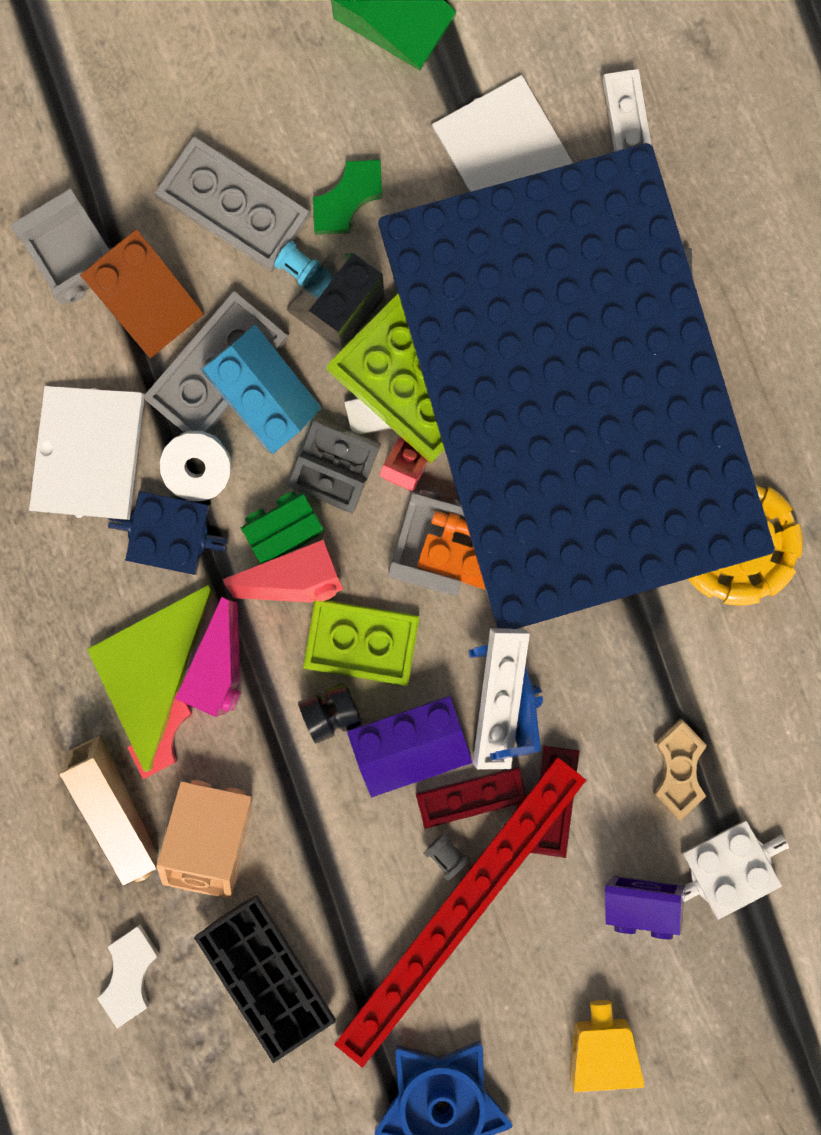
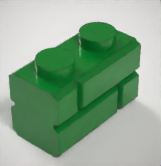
(282, 528)

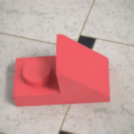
(403, 465)

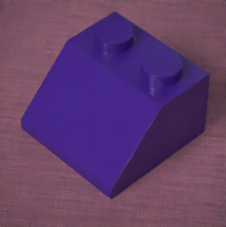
(644, 906)

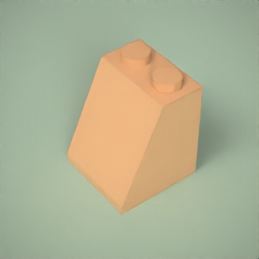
(205, 839)

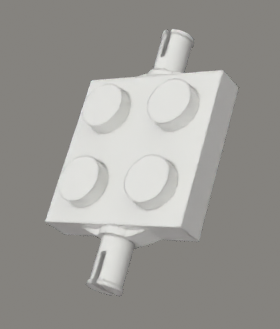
(732, 869)

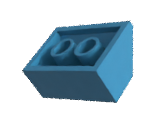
(261, 389)

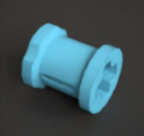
(296, 263)

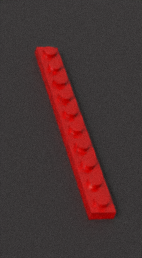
(459, 912)

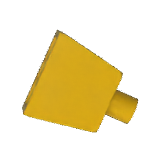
(604, 1052)

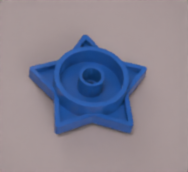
(451, 1078)

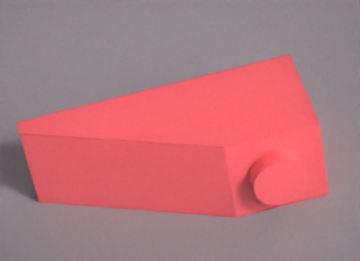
(294, 577)

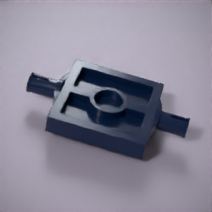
(168, 533)

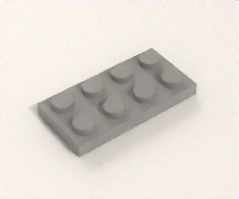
(232, 203)
(183, 390)

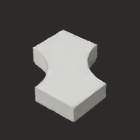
(126, 992)

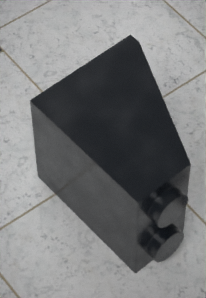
(339, 298)

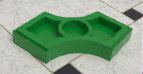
(357, 187)

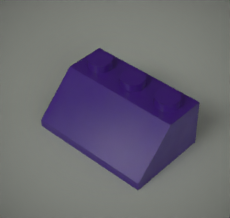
(409, 746)

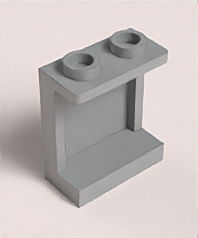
(61, 244)
(412, 539)

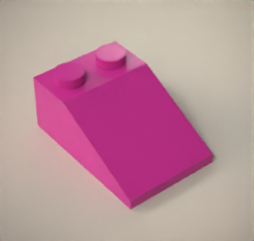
(215, 669)

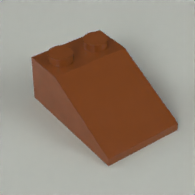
(142, 293)

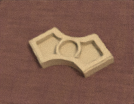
(680, 755)

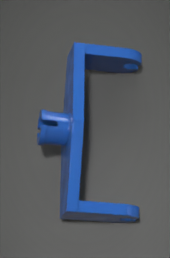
(527, 725)

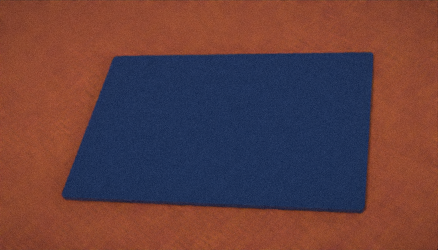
(575, 387)

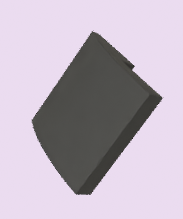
(334, 465)

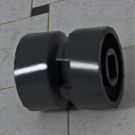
(317, 716)

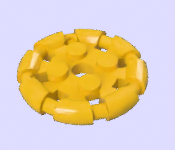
(773, 575)

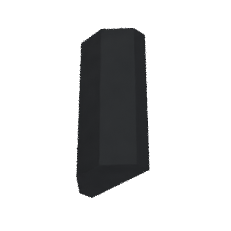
(265, 978)

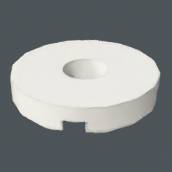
(190, 485)

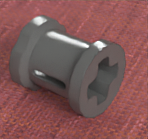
(446, 856)

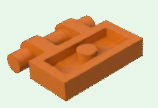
(447, 557)

